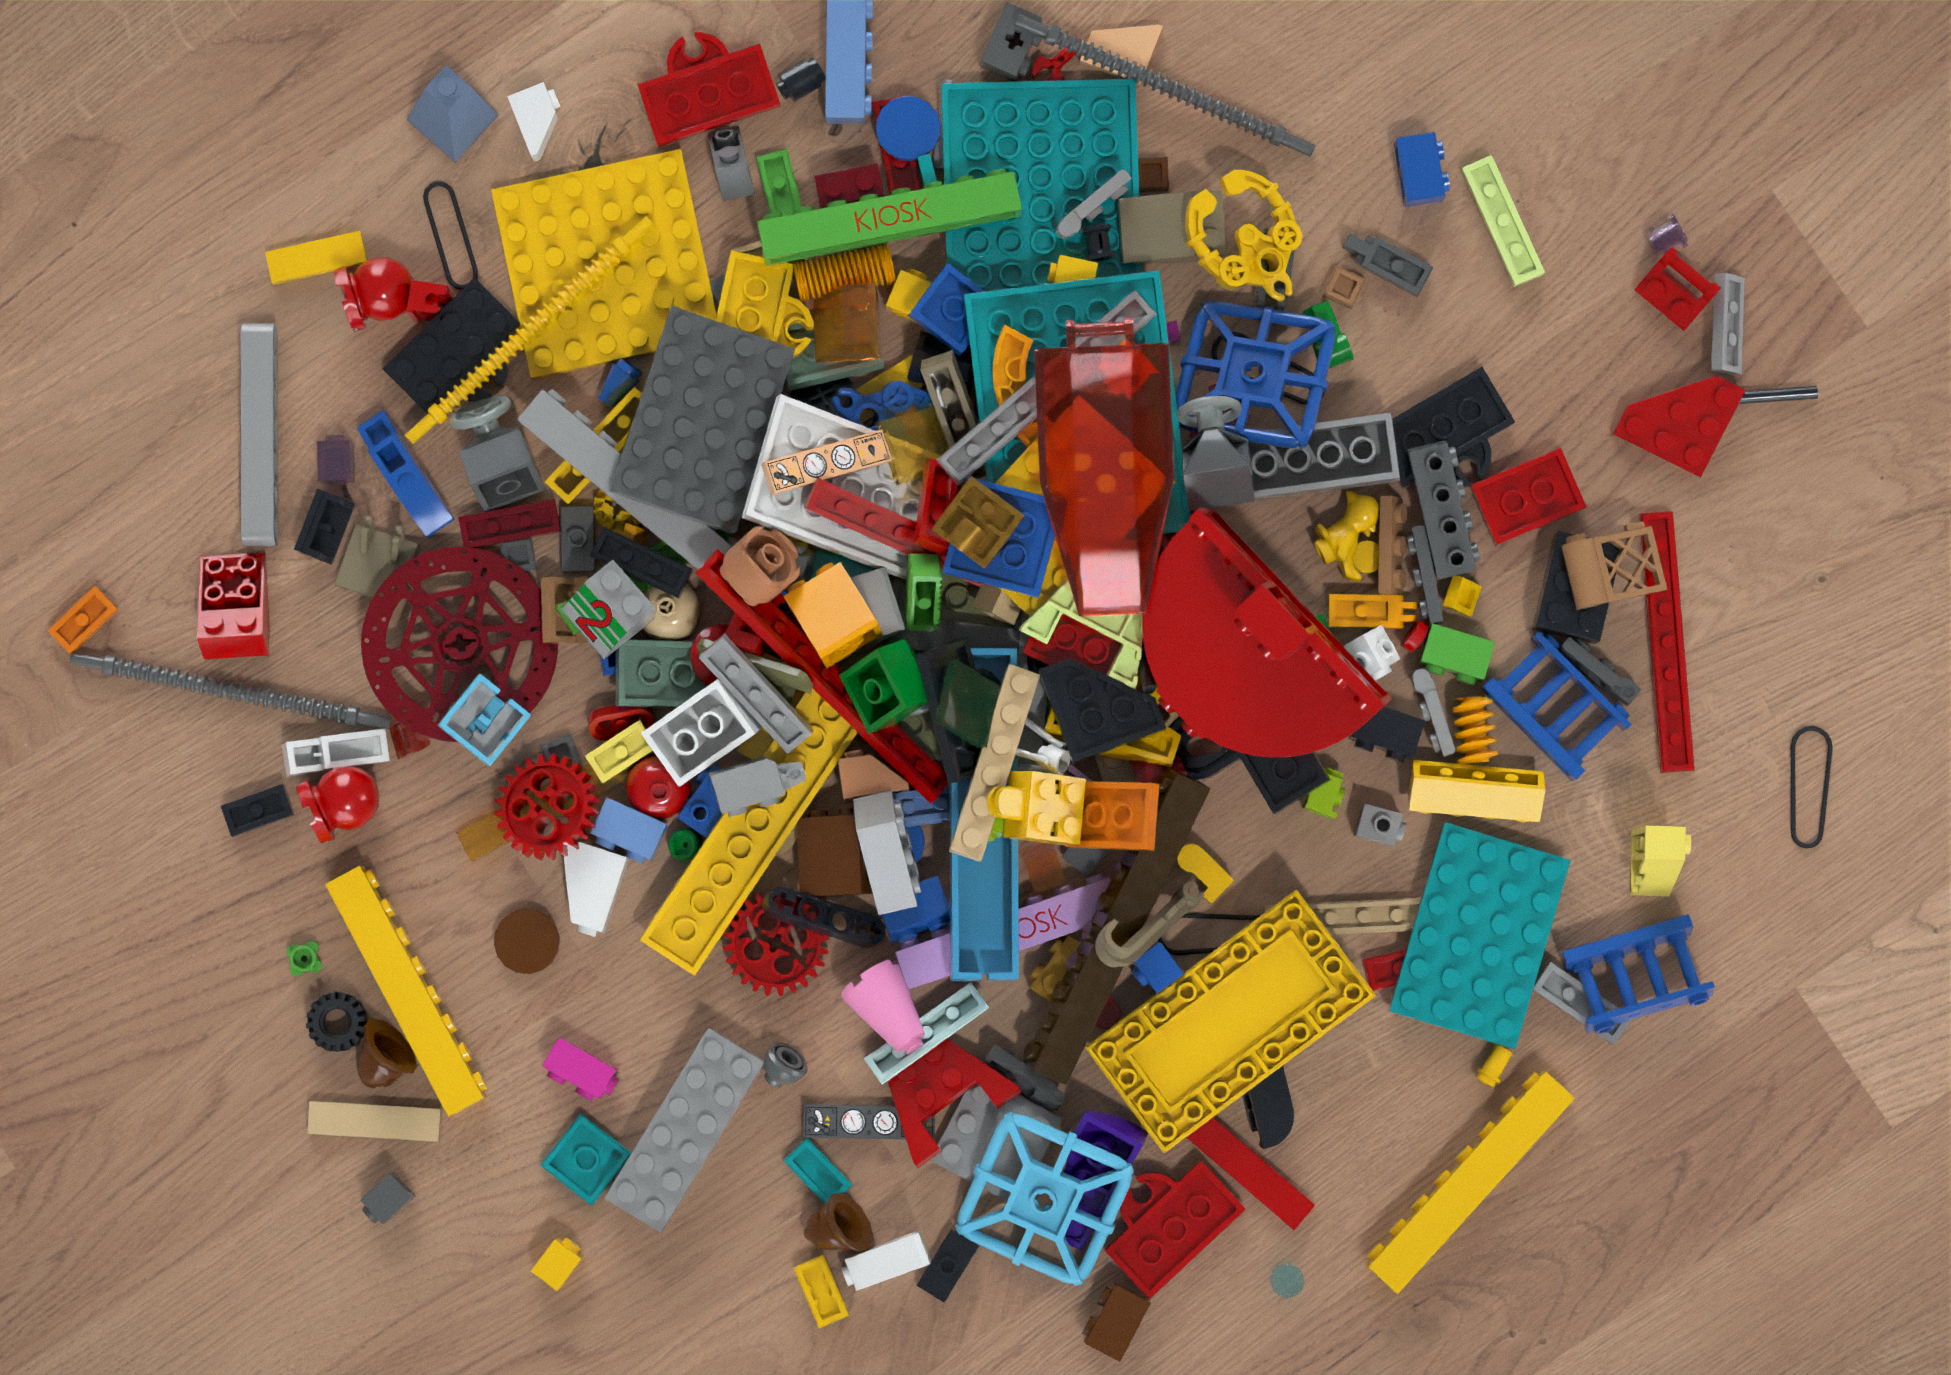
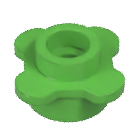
(297, 965)

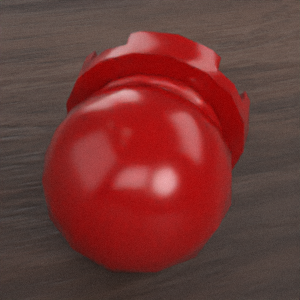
(374, 291)
(341, 800)

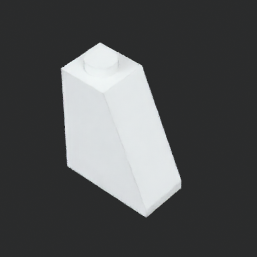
(592, 886)
(886, 1261)

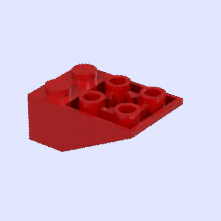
(233, 606)

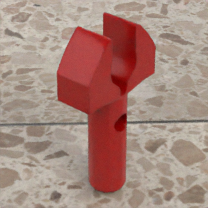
(1055, 63)

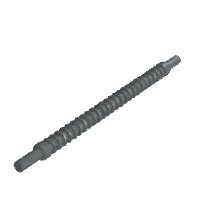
(1053, 35)
(110, 666)

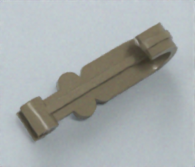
(1156, 927)

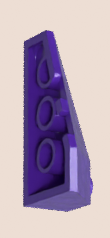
(1110, 1134)

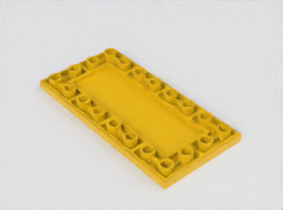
(1230, 1021)

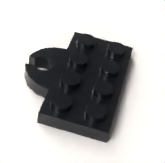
(453, 346)
(1460, 415)
(957, 754)

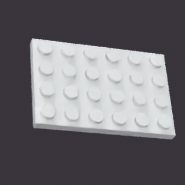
(802, 427)

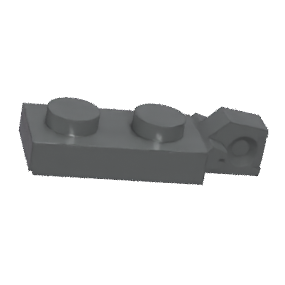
(1389, 263)
(1598, 671)

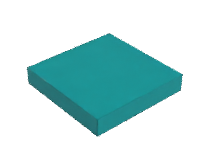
(586, 1159)

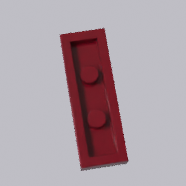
(510, 524)

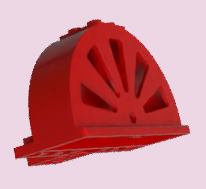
(1245, 652)

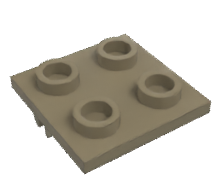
(373, 558)

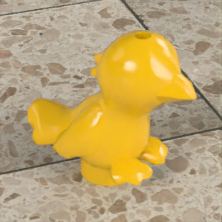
(1341, 538)

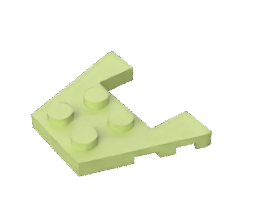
(1122, 628)

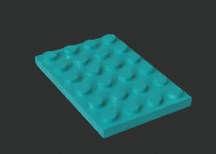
(1479, 935)

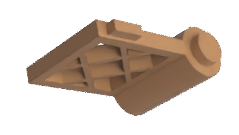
(1589, 571)

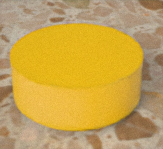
(1366, 557)

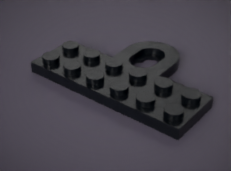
(1277, 778)

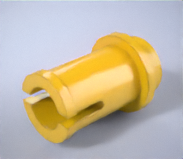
(1494, 1066)

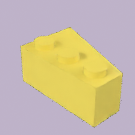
(1657, 859)

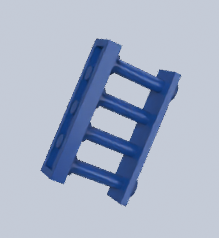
(1547, 738)
(1644, 942)

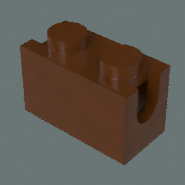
(1116, 1321)

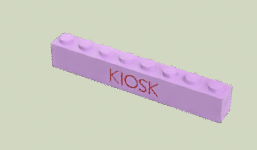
(1038, 923)

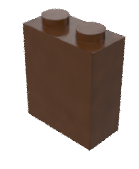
(831, 855)

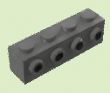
(1442, 509)

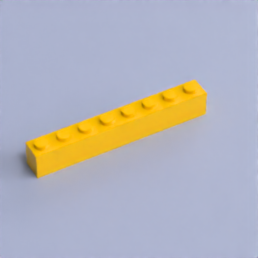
(406, 990)
(1470, 1180)

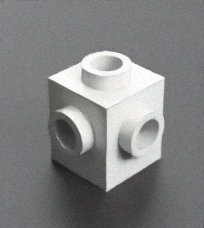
(1374, 652)

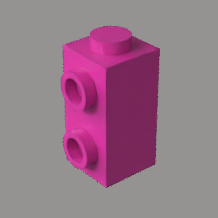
(581, 1069)

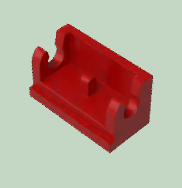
(424, 300)

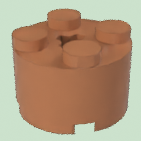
(760, 565)

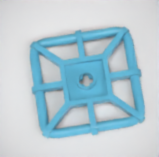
(1040, 1178)

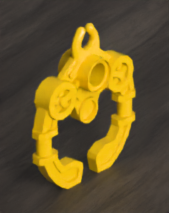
(1252, 244)

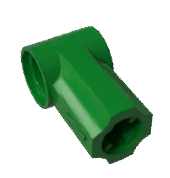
(1342, 350)

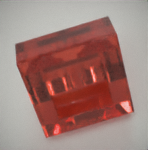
(405, 740)

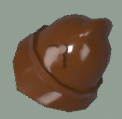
(384, 1055)
(839, 1226)

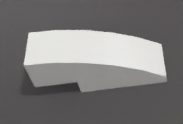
(335, 751)

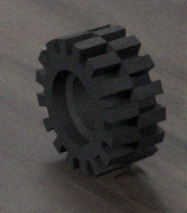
(317, 1016)

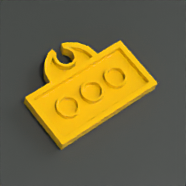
(759, 303)

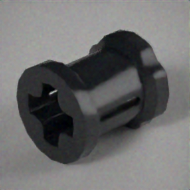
(1098, 242)

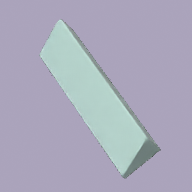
(937, 1025)

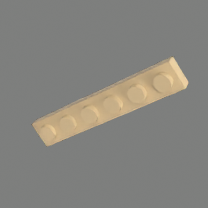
(994, 761)

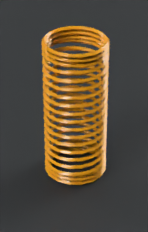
(806, 283)

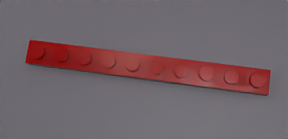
(799, 653)

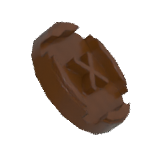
(527, 941)

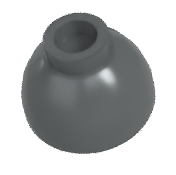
(783, 1065)

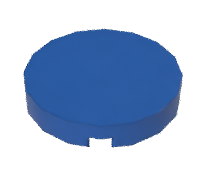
(908, 128)

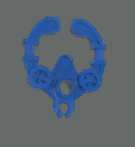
(892, 399)

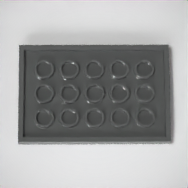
(702, 420)

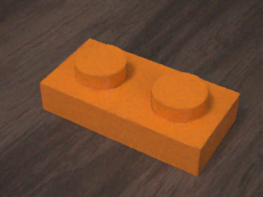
(83, 620)

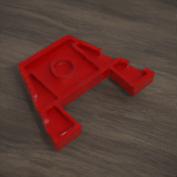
(935, 1083)

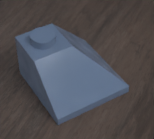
(451, 114)

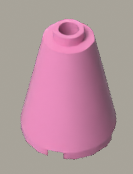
(886, 1006)

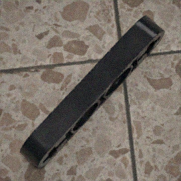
(824, 914)

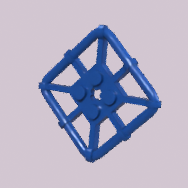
(1272, 361)

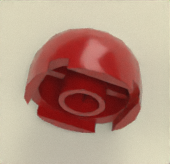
(654, 790)

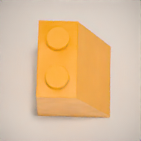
(832, 614)

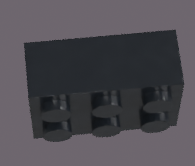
(1556, 605)

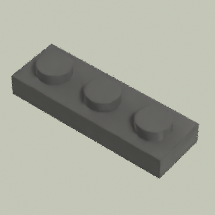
(1424, 575)

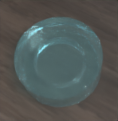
(1287, 1280)

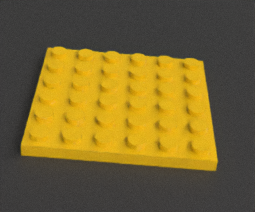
(565, 221)

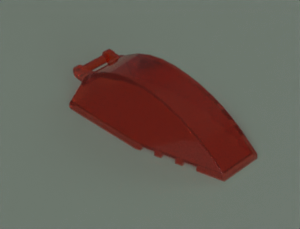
(1106, 462)

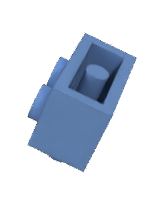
(630, 830)

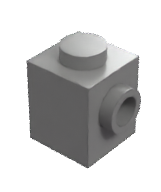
(1380, 825)

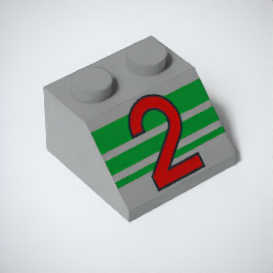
(609, 609)

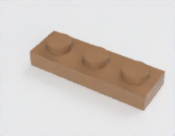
(1391, 545)

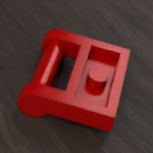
(1673, 297)

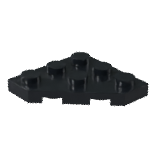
(1097, 709)

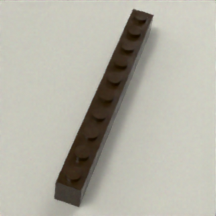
(1129, 900)

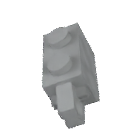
(754, 783)

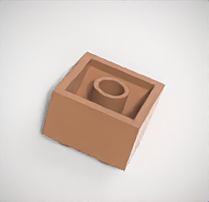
(866, 775)

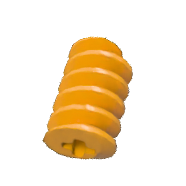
(1474, 730)

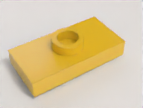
(821, 1291)

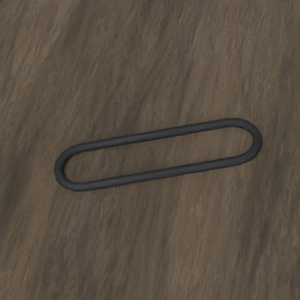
(436, 235)

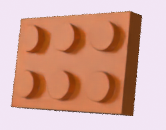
(1119, 816)

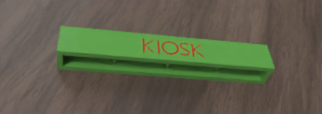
(890, 217)

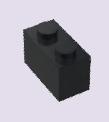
(1390, 732)

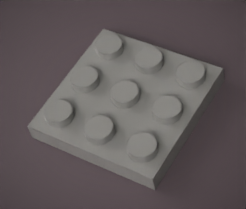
(973, 1128)

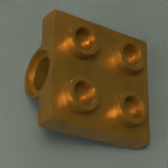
(978, 522)

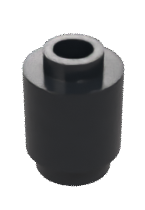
(800, 79)

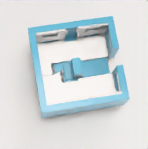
(483, 720)

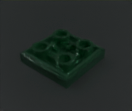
(967, 704)

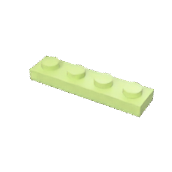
(1502, 221)

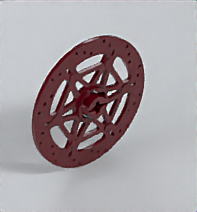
(413, 575)

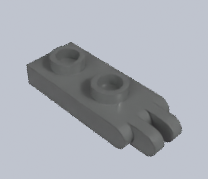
(1032, 1085)

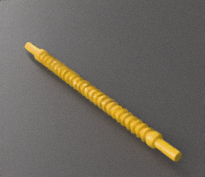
(619, 248)

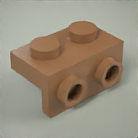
(553, 593)

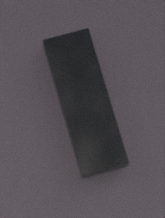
(642, 562)

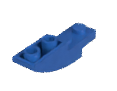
(405, 474)

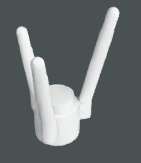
(1051, 758)

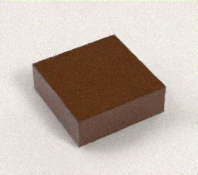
(1153, 174)

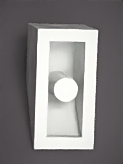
(535, 116)

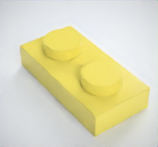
(619, 752)

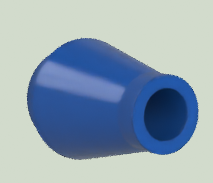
(619, 382)

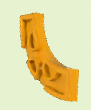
(1010, 372)

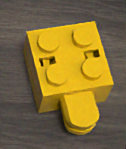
(1040, 807)

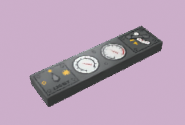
(855, 1122)

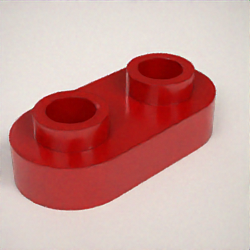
(611, 720)

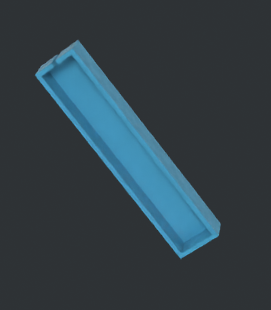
(984, 892)

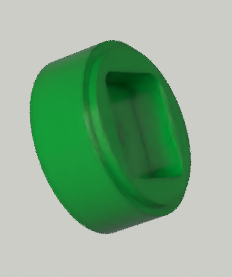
(684, 844)

